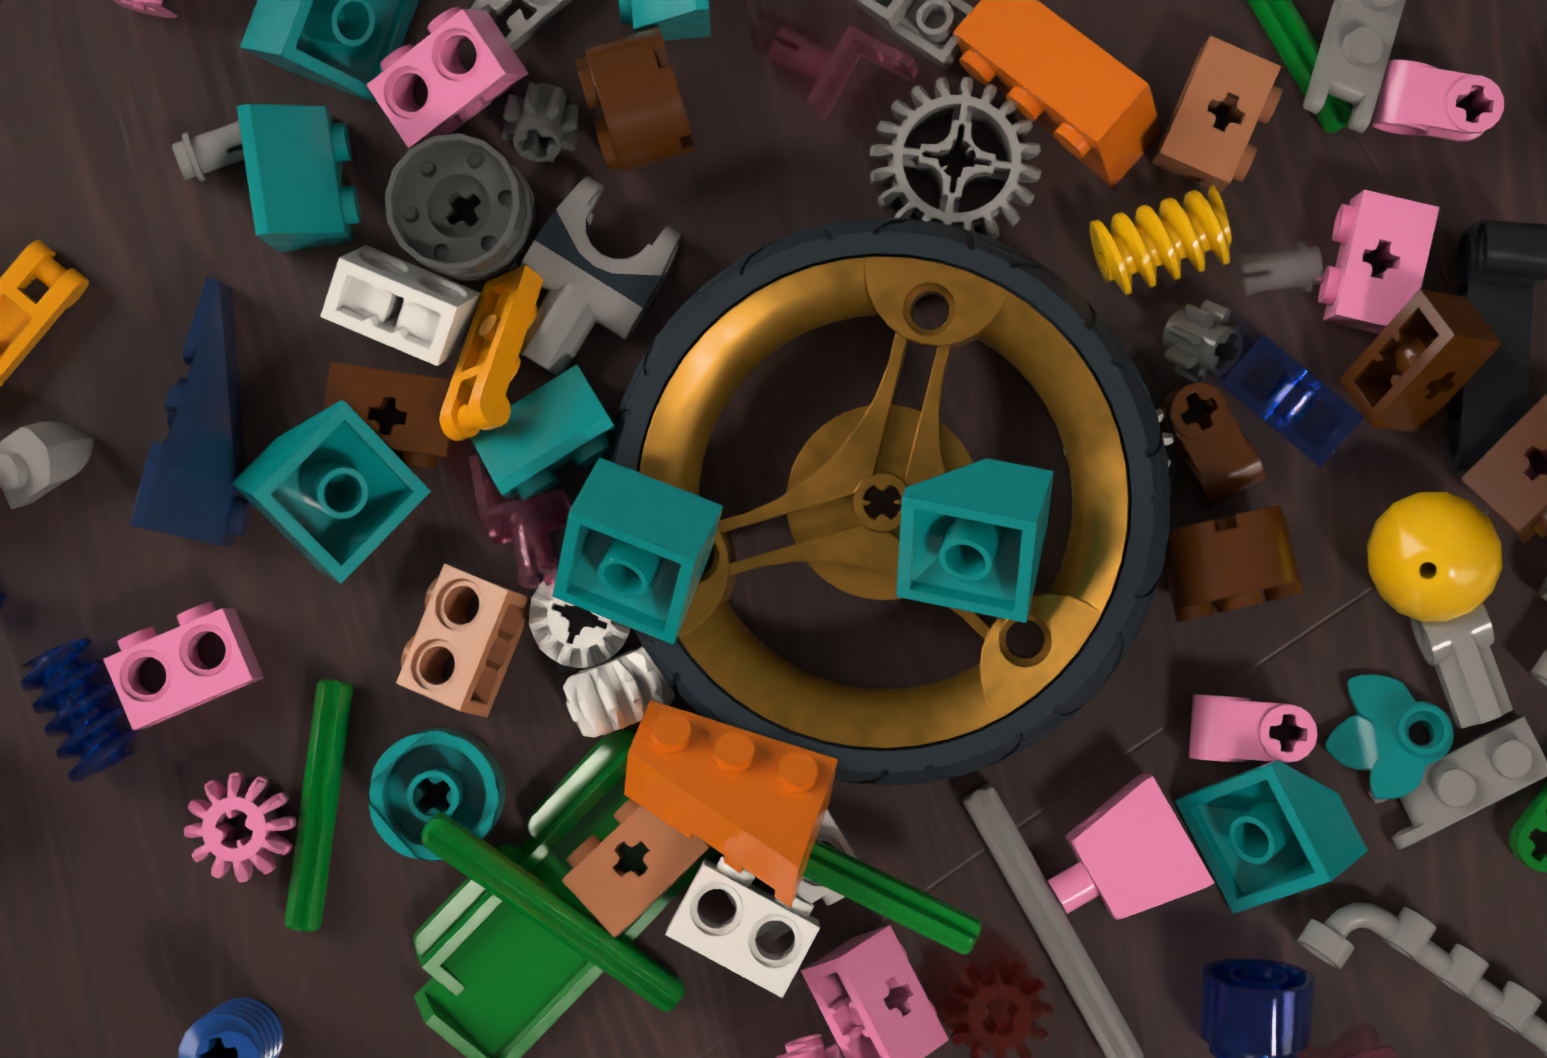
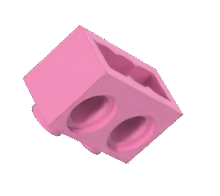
(452, 90)
(187, 677)

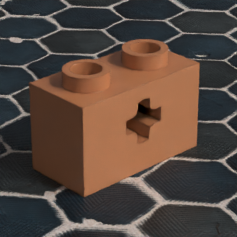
(1224, 78)
(623, 897)

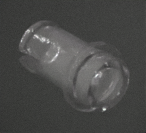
(1286, 269)

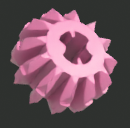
(219, 833)

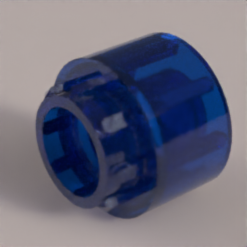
(1256, 1008)

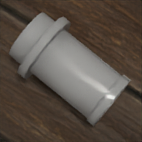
(208, 151)

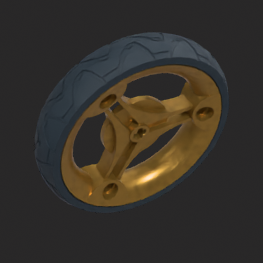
(1076, 370)

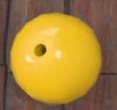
(1434, 556)

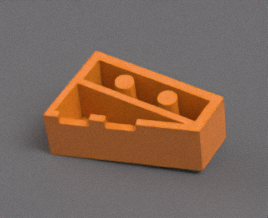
(1061, 82)
(733, 790)

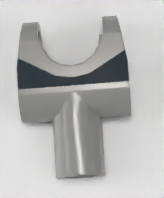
(587, 285)

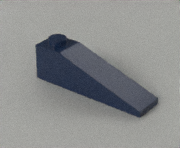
(191, 474)

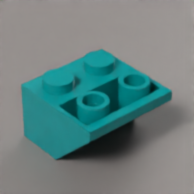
(545, 435)

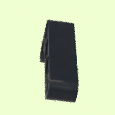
(1497, 273)

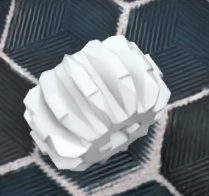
(615, 692)

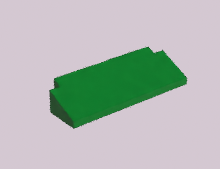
(493, 969)

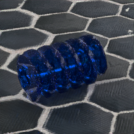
(78, 709)

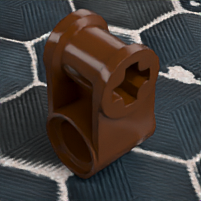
(1214, 451)

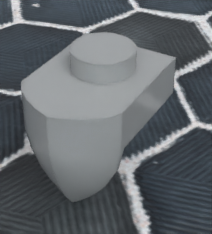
(41, 459)

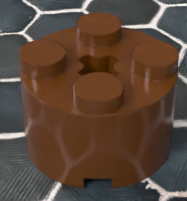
(639, 101)
(1230, 563)

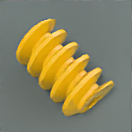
(1163, 239)

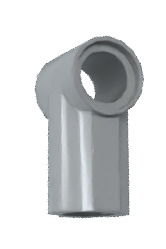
(1465, 666)

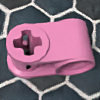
(1423, 101)
(1239, 730)

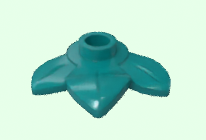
(1380, 738)

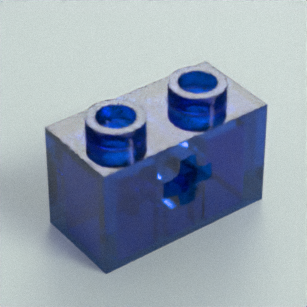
(1292, 399)

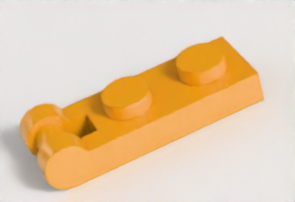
(21, 317)
(491, 355)

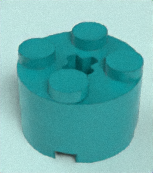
(434, 755)

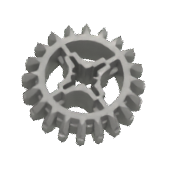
(983, 164)

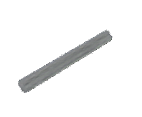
(1051, 924)

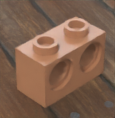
(478, 647)

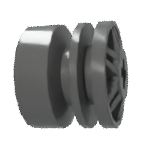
(426, 201)

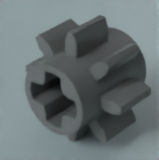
(541, 122)
(1202, 341)

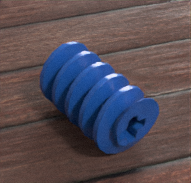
(235, 1031)

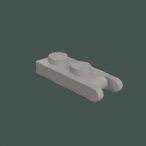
(1354, 56)
(1472, 779)

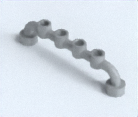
(1458, 970)

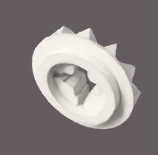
(552, 633)

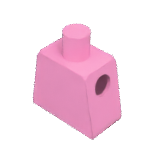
(1130, 855)

